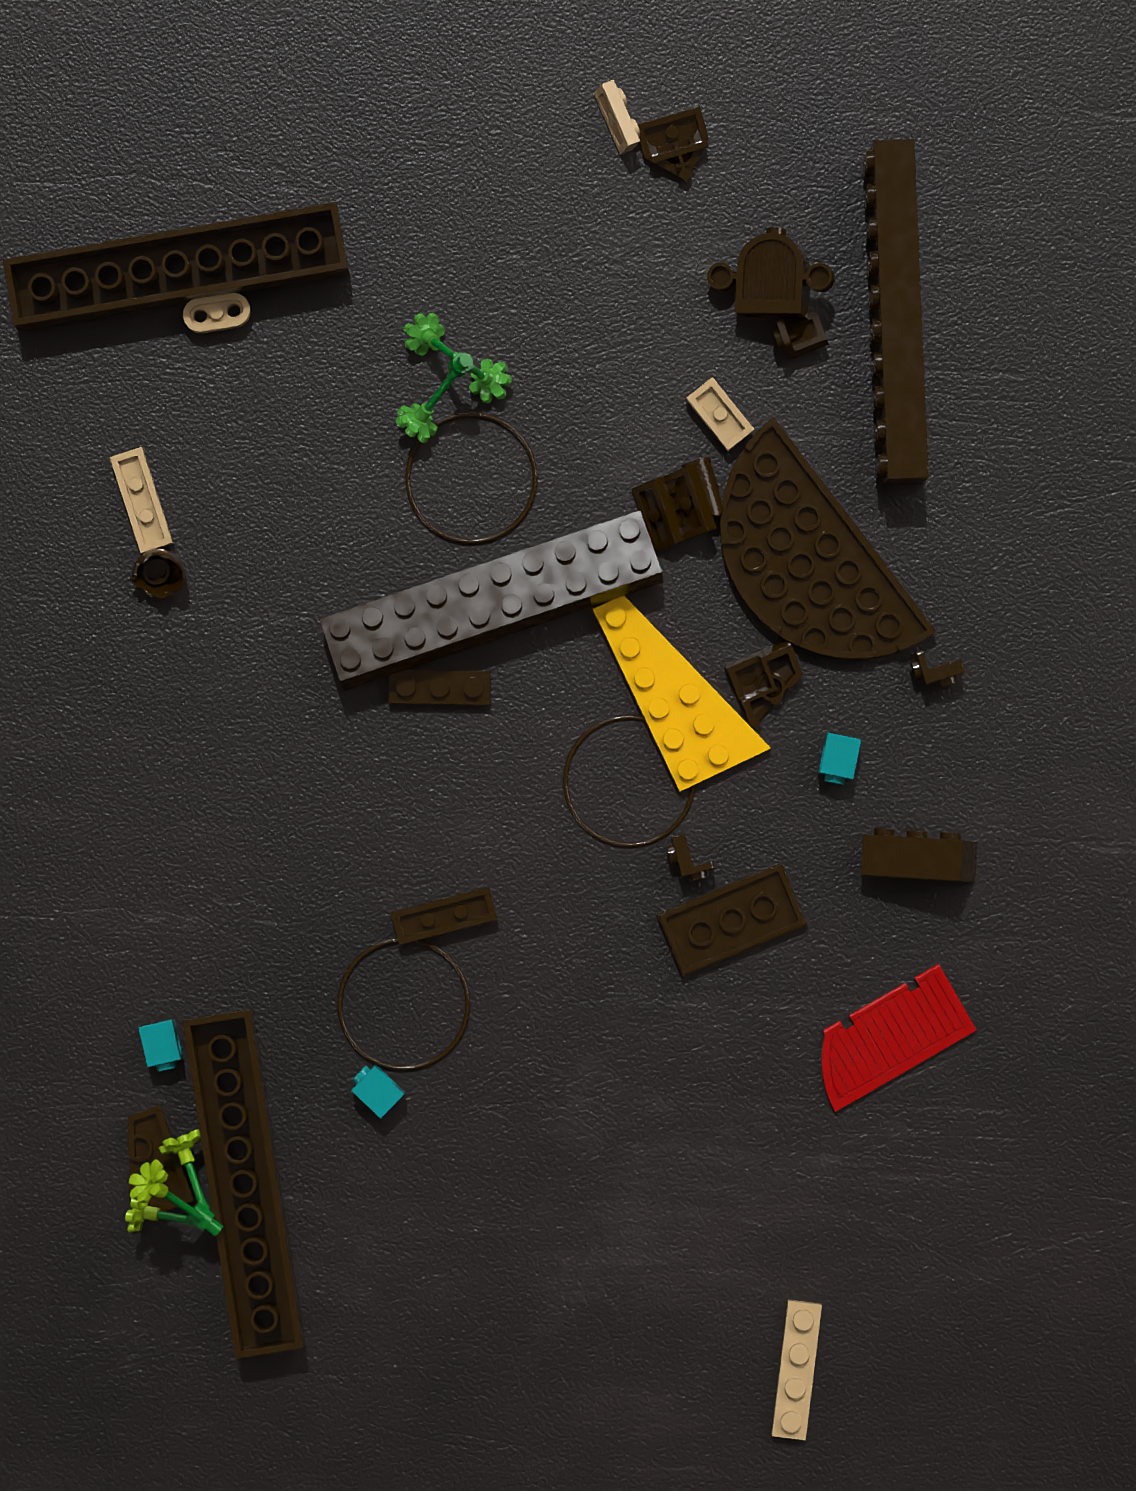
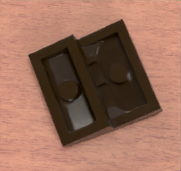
(674, 508)

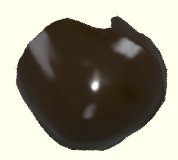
(158, 573)

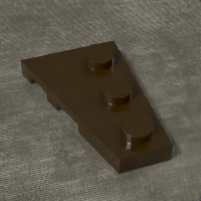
(145, 1136)

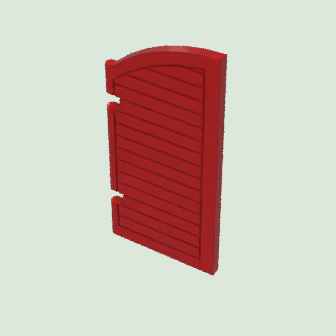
(891, 1037)

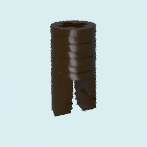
(709, 484)

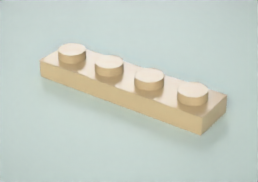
(796, 1369)

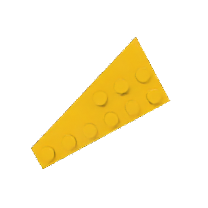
(684, 713)

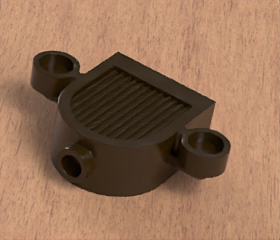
(772, 278)

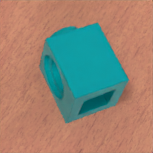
(839, 758)
(161, 1044)
(376, 1090)

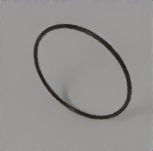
(516, 522)
(579, 820)
(409, 1067)

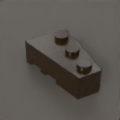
(919, 856)

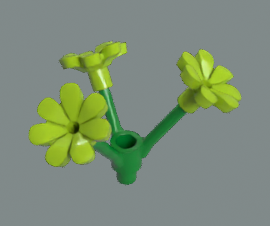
(151, 1184)

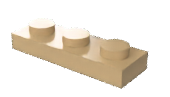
(141, 500)

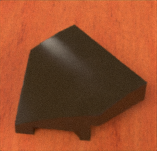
(675, 140)

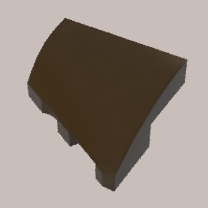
(763, 679)

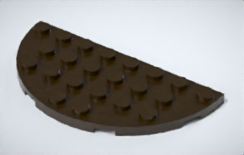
(806, 561)

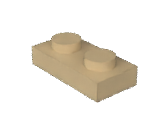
(613, 107)
(720, 414)

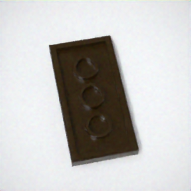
(732, 919)

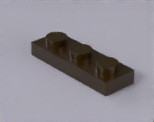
(440, 687)
(444, 915)

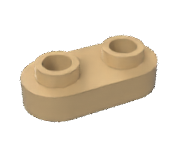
(217, 313)

